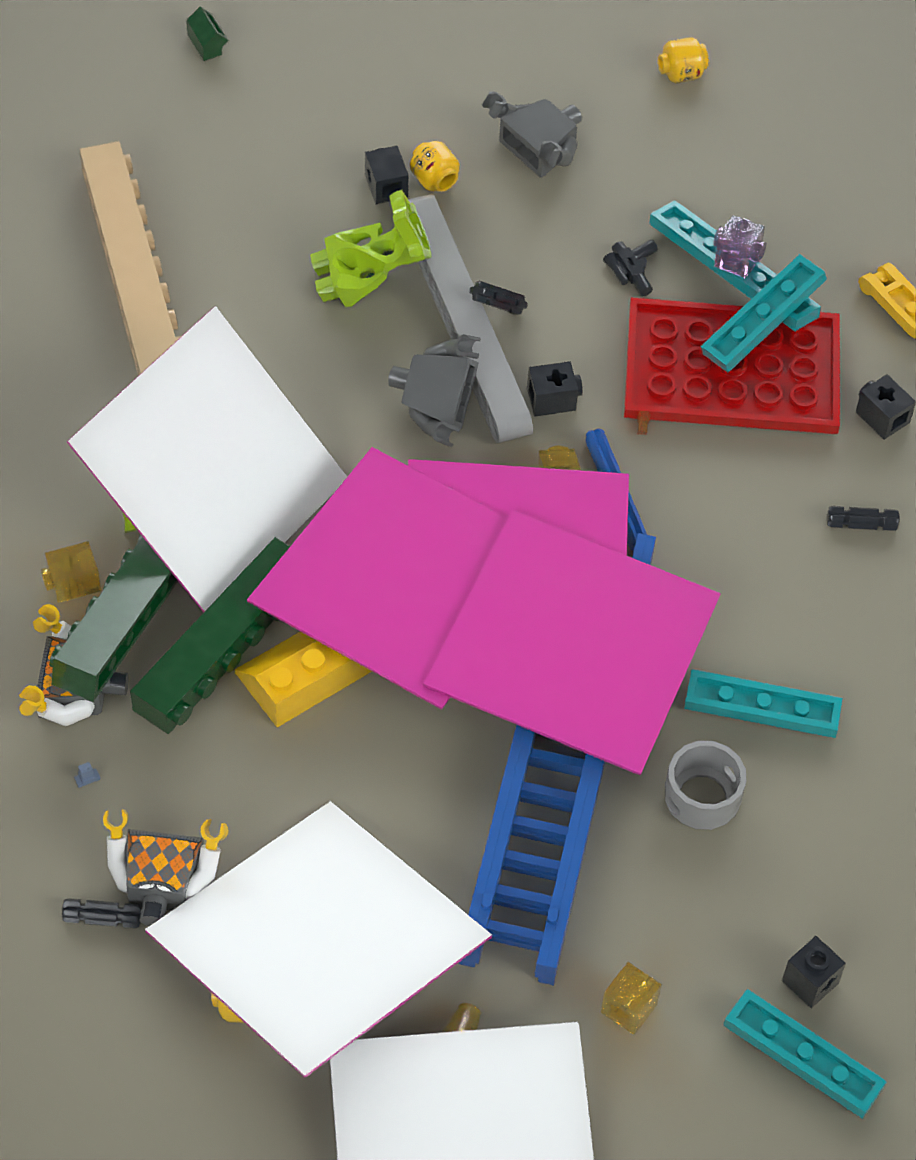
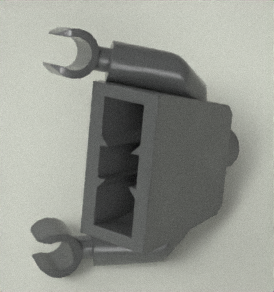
(536, 131)
(439, 386)

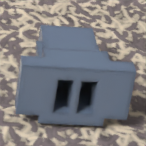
(86, 775)

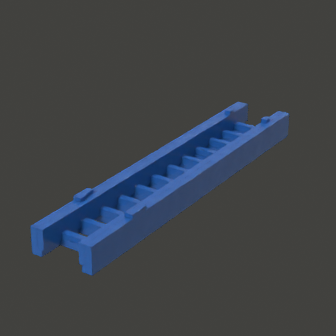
(572, 838)

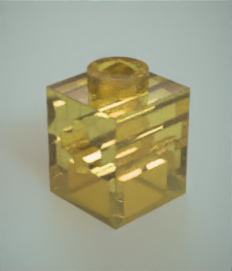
(71, 572)
(635, 994)

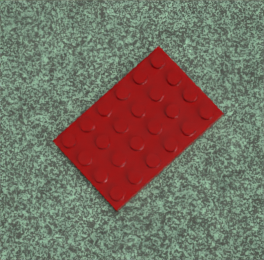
(779, 385)

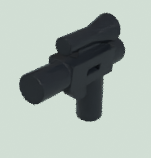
(630, 264)

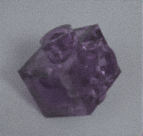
(744, 241)

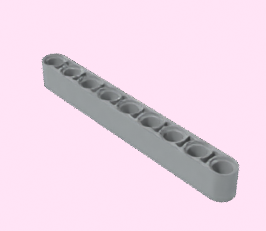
(450, 286)

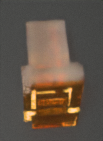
(643, 420)

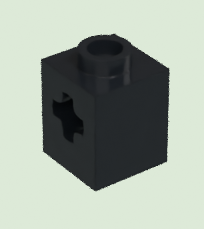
(386, 173)
(553, 388)
(885, 406)
(813, 971)

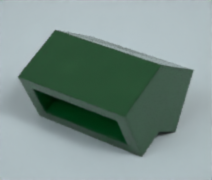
(206, 34)

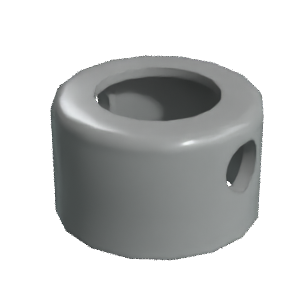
(710, 761)

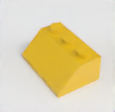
(297, 676)

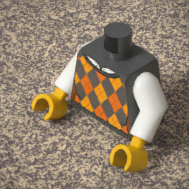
(53, 701)
(161, 868)

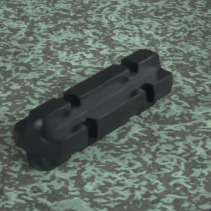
(498, 297)
(863, 518)
(101, 913)

